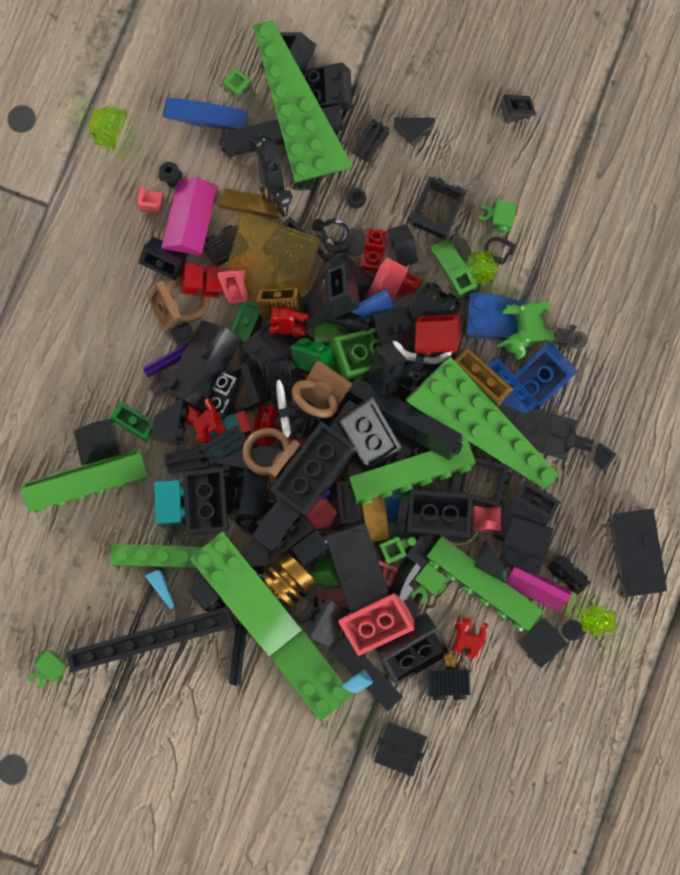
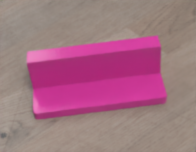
(539, 588)

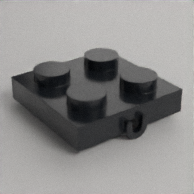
(400, 749)

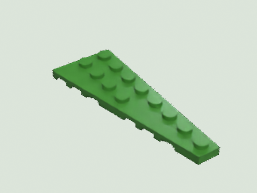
(306, 133)
(461, 405)

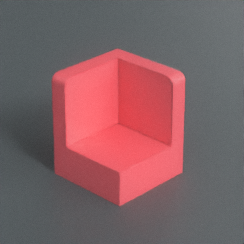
(149, 200)
(322, 515)
(486, 519)

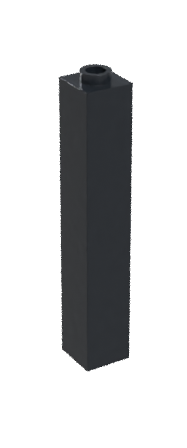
(238, 140)
(409, 420)

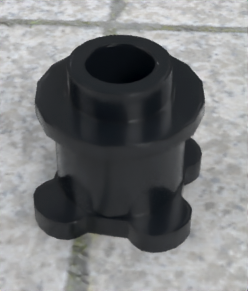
(172, 178)

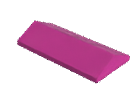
(190, 216)

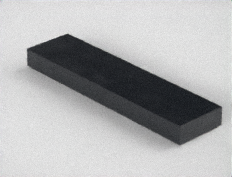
(381, 687)

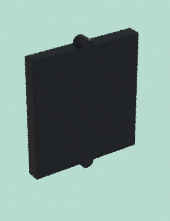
(542, 643)

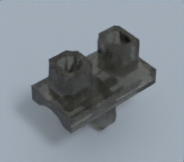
(568, 338)

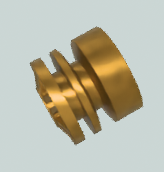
(288, 579)

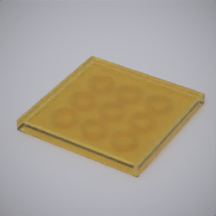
(272, 255)

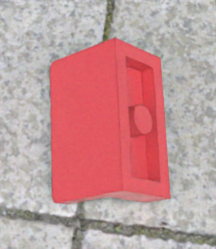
(388, 277)

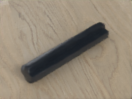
(238, 655)

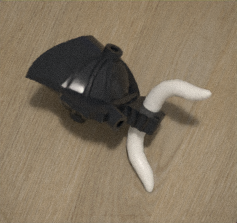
(417, 371)
(293, 420)

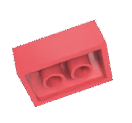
(377, 624)

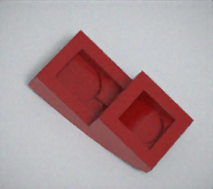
(246, 422)

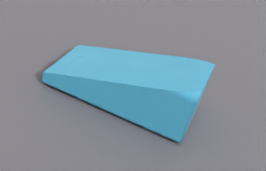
(160, 584)
(358, 682)

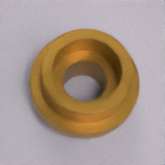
(450, 660)

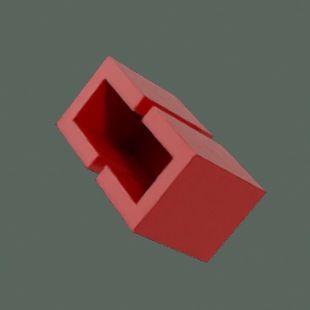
(198, 278)

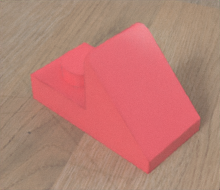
(234, 286)

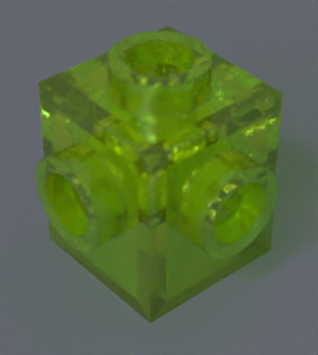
(483, 267)
(598, 621)

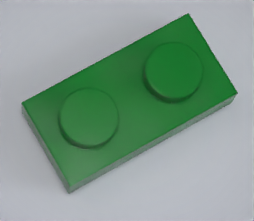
(246, 320)

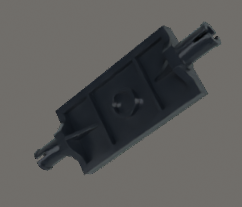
(547, 431)

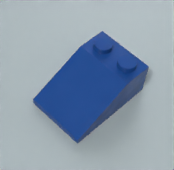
(486, 317)
(546, 374)
(519, 397)

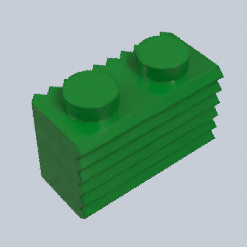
(308, 352)
(132, 421)

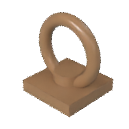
(166, 306)
(323, 389)
(281, 460)

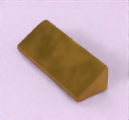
(248, 203)
(484, 377)
(376, 519)

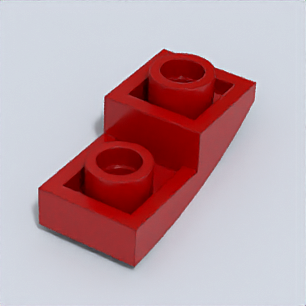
(374, 249)

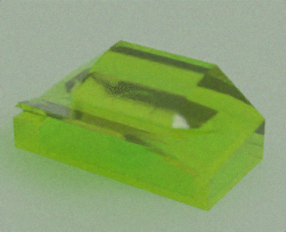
(107, 125)

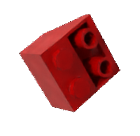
(437, 334)

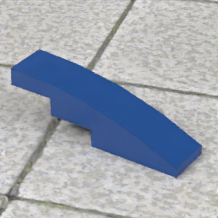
(204, 113)

